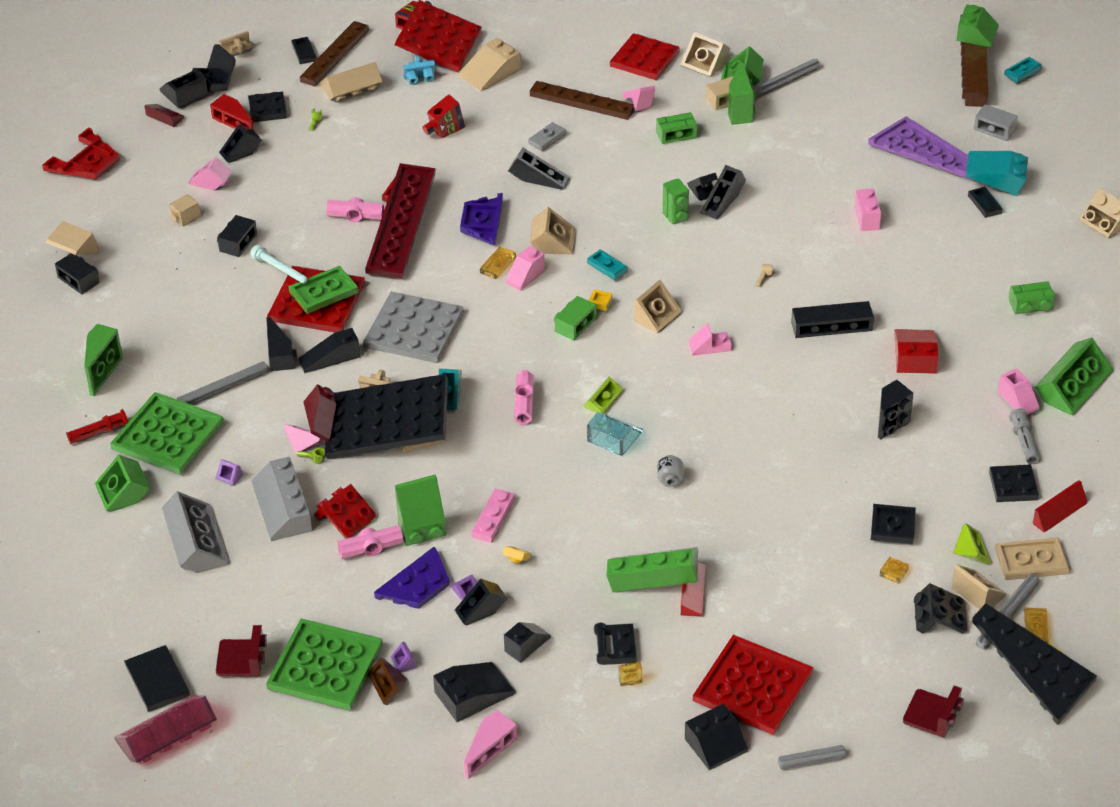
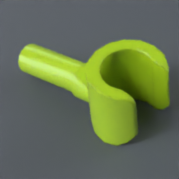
(316, 116)
(316, 455)

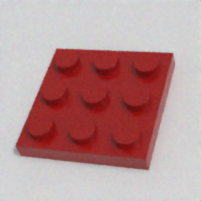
(644, 56)

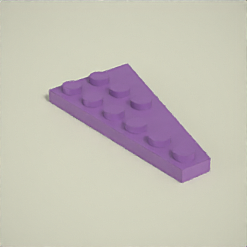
(921, 145)

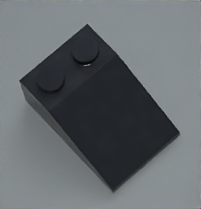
(471, 688)

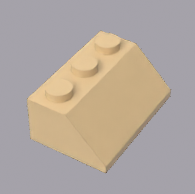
(351, 81)

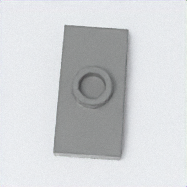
(547, 136)

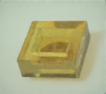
(894, 570)
(630, 674)

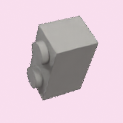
(995, 122)

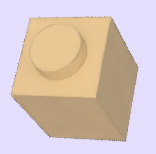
(184, 210)

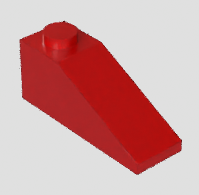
(230, 112)

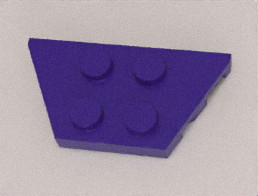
(482, 218)
(416, 582)

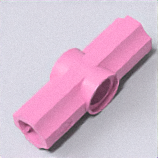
(355, 209)
(524, 397)
(370, 542)

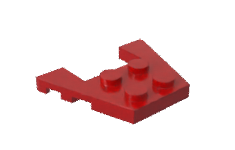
(89, 162)

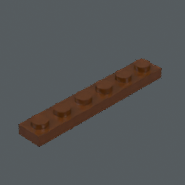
(334, 53)
(582, 100)

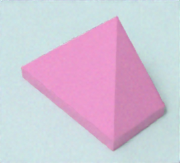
(301, 438)

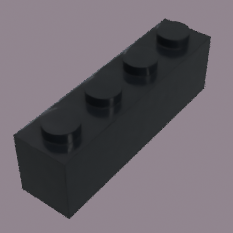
(832, 319)

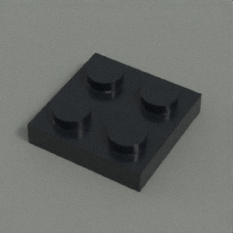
(267, 106)
(1013, 483)
(893, 523)

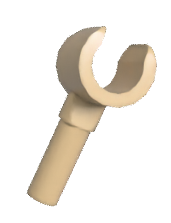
(766, 270)

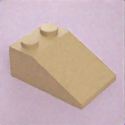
(491, 64)

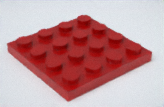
(438, 36)
(329, 318)
(753, 684)

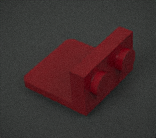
(242, 656)
(933, 712)

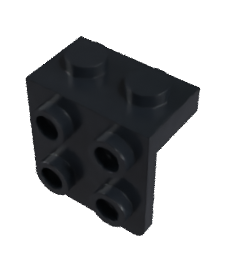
(219, 69)
(941, 606)

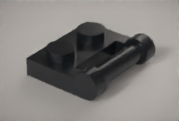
(622, 640)

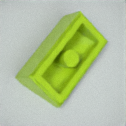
(604, 396)

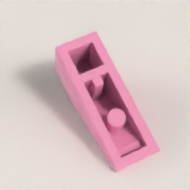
(492, 737)

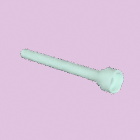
(260, 254)

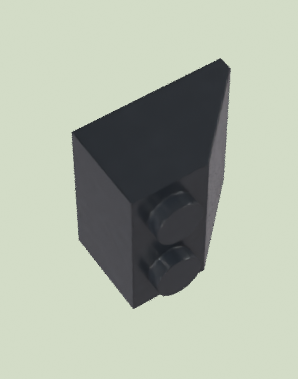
(715, 736)

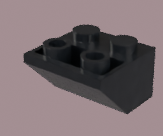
(185, 88)
(894, 408)

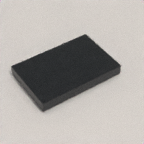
(157, 678)

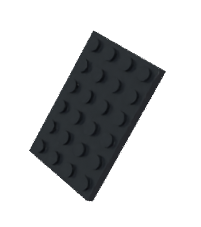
(389, 416)

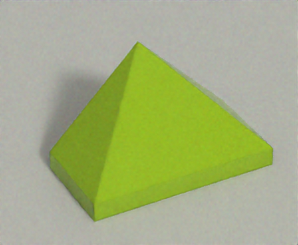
(971, 545)

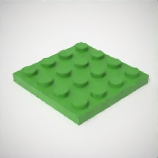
(167, 433)
(325, 664)

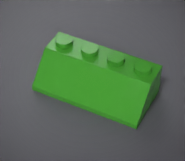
(1074, 376)
(653, 569)

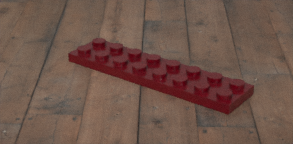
(400, 221)

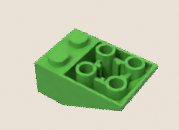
(741, 97)

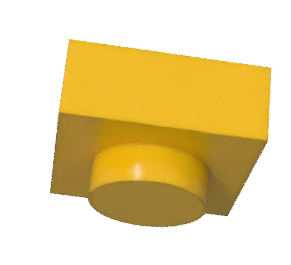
(601, 299)
(516, 555)

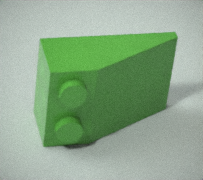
(101, 355)
(420, 510)

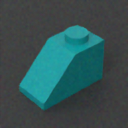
(454, 387)

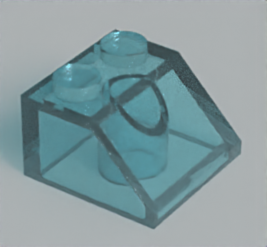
(612, 433)

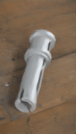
(1030, 453)

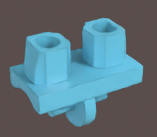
(417, 69)

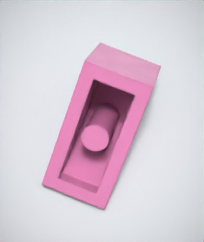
(211, 175)
(526, 268)

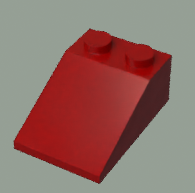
(916, 351)

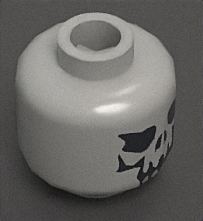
(670, 470)

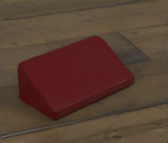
(163, 114)

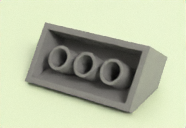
(281, 500)
(194, 533)

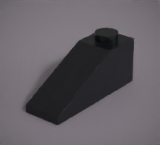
(535, 170)
(724, 192)
(279, 348)
(331, 351)

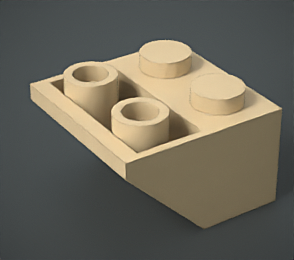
(1103, 213)

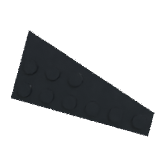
(1038, 665)

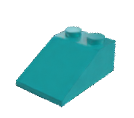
(998, 169)

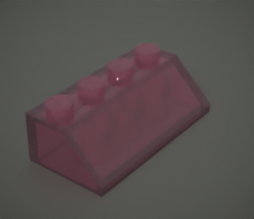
(166, 728)

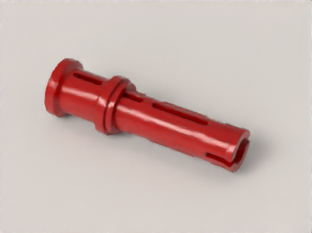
(107, 424)

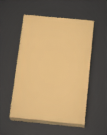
(1033, 557)

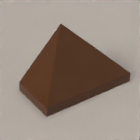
(386, 680)

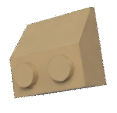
(705, 55)
(552, 233)

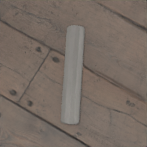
(811, 757)

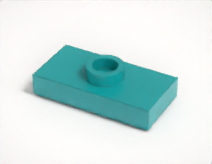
(1022, 69)
(607, 264)

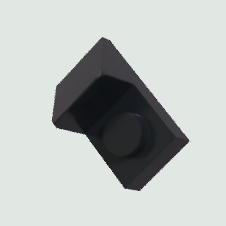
(702, 186)

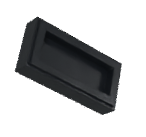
(303, 50)
(985, 202)

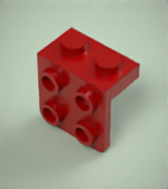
(346, 511)

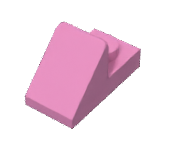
(641, 97)
(705, 342)

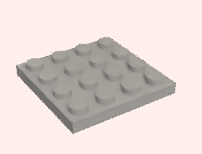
(413, 327)

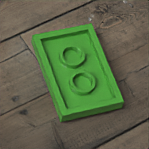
(323, 289)

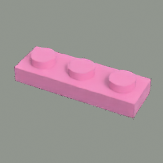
(493, 515)

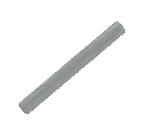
(786, 76)
(224, 383)
(1013, 603)

